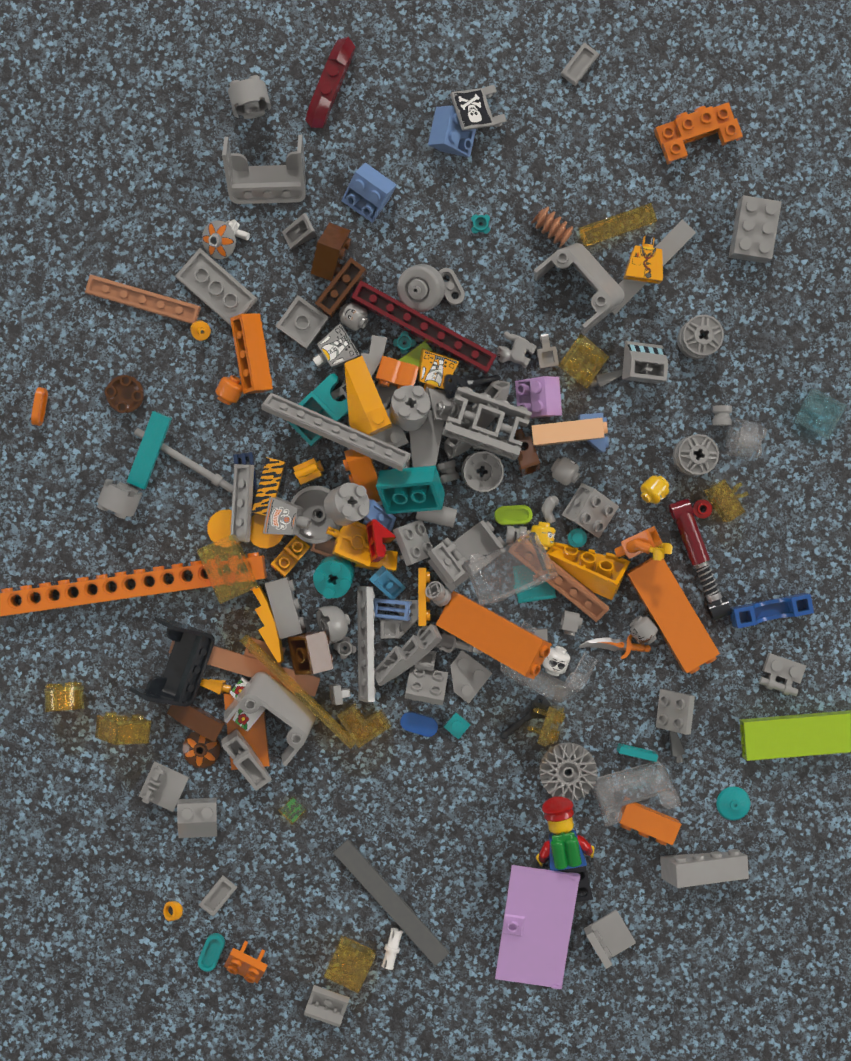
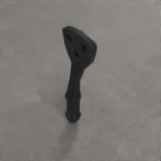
(455, 379)
(530, 715)

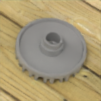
(564, 757)

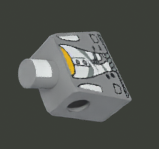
(336, 349)

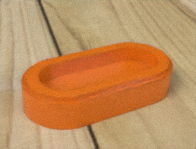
(39, 406)

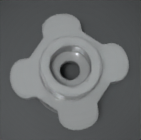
(350, 648)

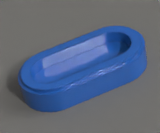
(419, 724)

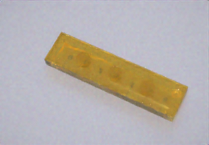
(617, 225)

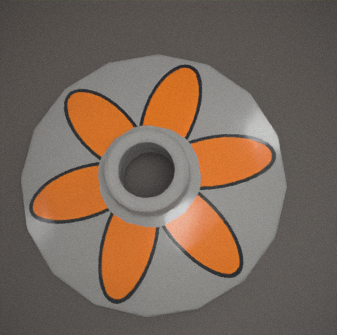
(225, 239)

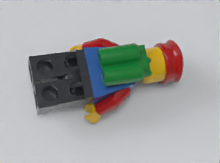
(565, 848)

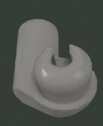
(547, 508)

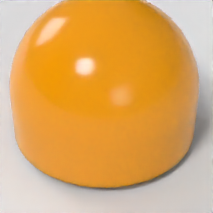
(177, 911)

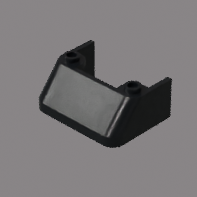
(184, 666)

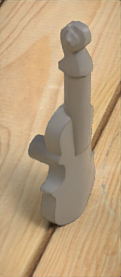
(450, 642)

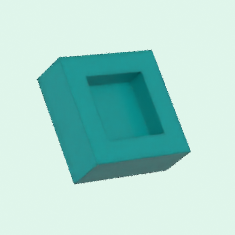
(457, 725)

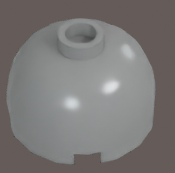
(332, 621)

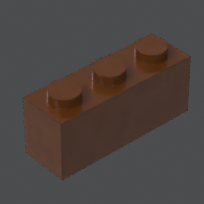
(341, 287)

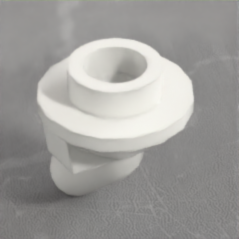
(238, 233)

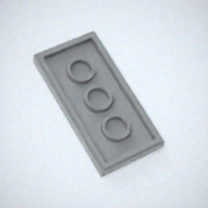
(215, 286)

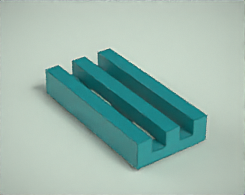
(637, 752)

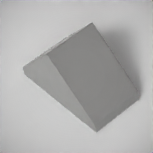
(299, 232)

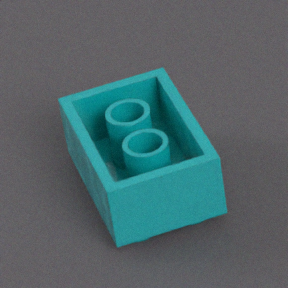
(410, 490)

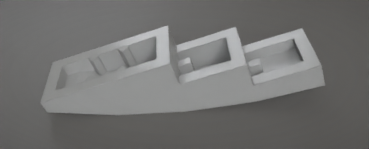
(403, 658)

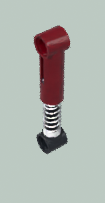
(684, 518)

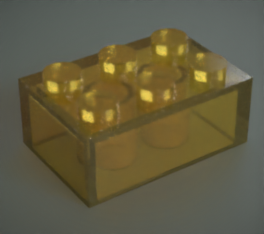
(227, 568)

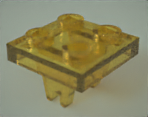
(583, 361)
(549, 731)

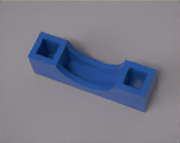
(776, 608)

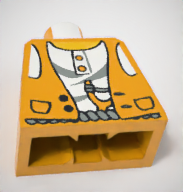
(434, 368)

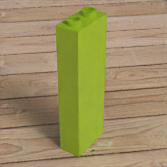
(796, 735)

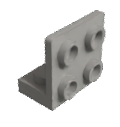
(590, 510)
(609, 937)

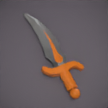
(616, 644)

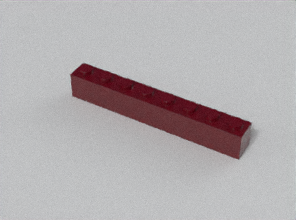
(423, 327)

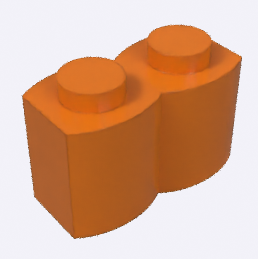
(396, 373)

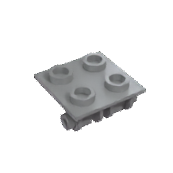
(445, 407)
(163, 786)

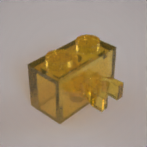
(724, 499)

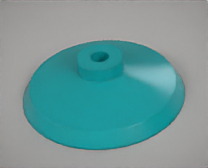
(733, 803)

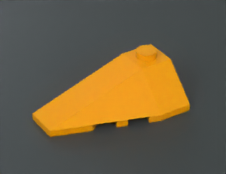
(364, 403)
(594, 570)

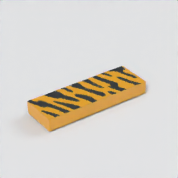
(268, 485)

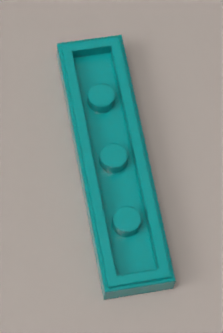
(149, 450)

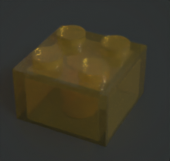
(349, 964)

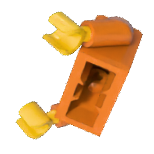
(644, 542)

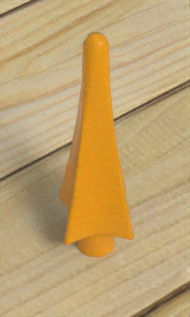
(216, 686)

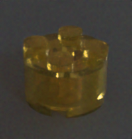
(64, 698)

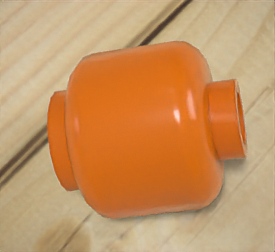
(229, 390)

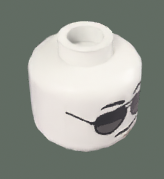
(556, 661)

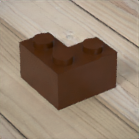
(330, 250)

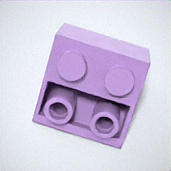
(540, 396)

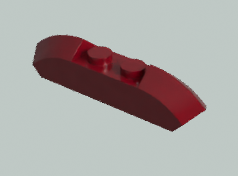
(330, 82)

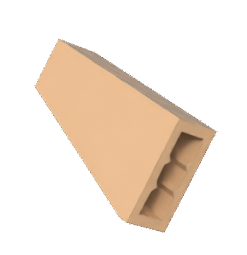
(568, 431)

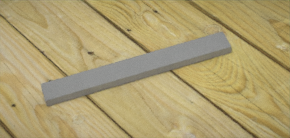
(336, 431)

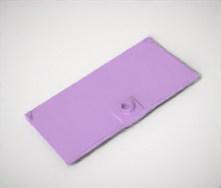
(537, 926)

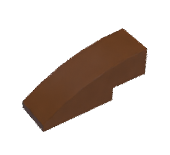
(197, 720)

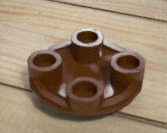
(124, 393)

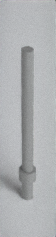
(216, 480)

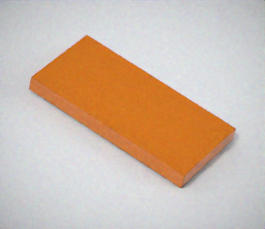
(255, 736)

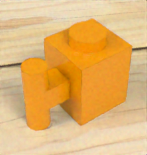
(308, 471)

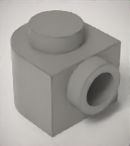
(570, 622)

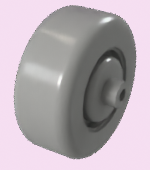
(421, 287)

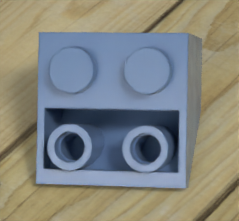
(447, 133)
(368, 192)

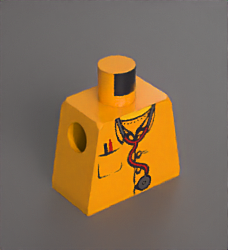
(645, 263)

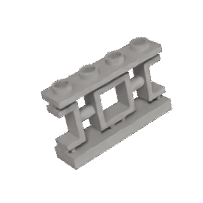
(482, 437)

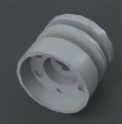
(689, 340)
(686, 461)
(490, 463)

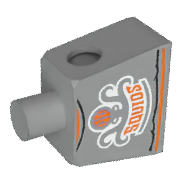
(284, 518)

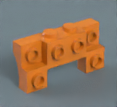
(695, 126)

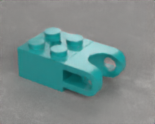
(322, 402)

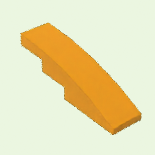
(269, 631)

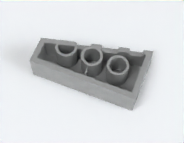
(704, 868)

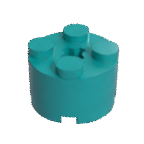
(334, 566)

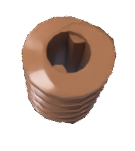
(552, 226)

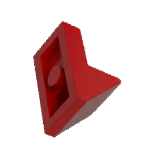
(377, 535)

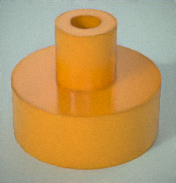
(196, 329)

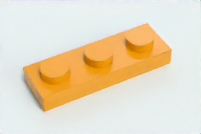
(423, 614)

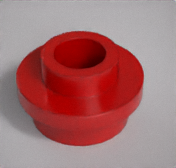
(696, 508)

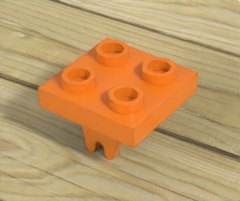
(245, 965)

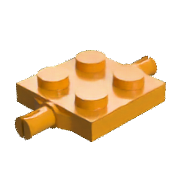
(352, 543)

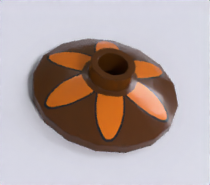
(200, 760)

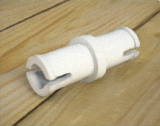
(392, 948)

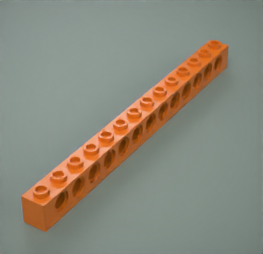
(10, 607)

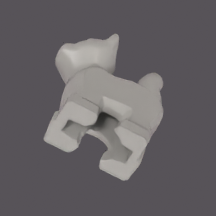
(518, 351)

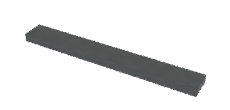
(391, 902)

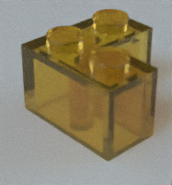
(361, 728)
(122, 729)

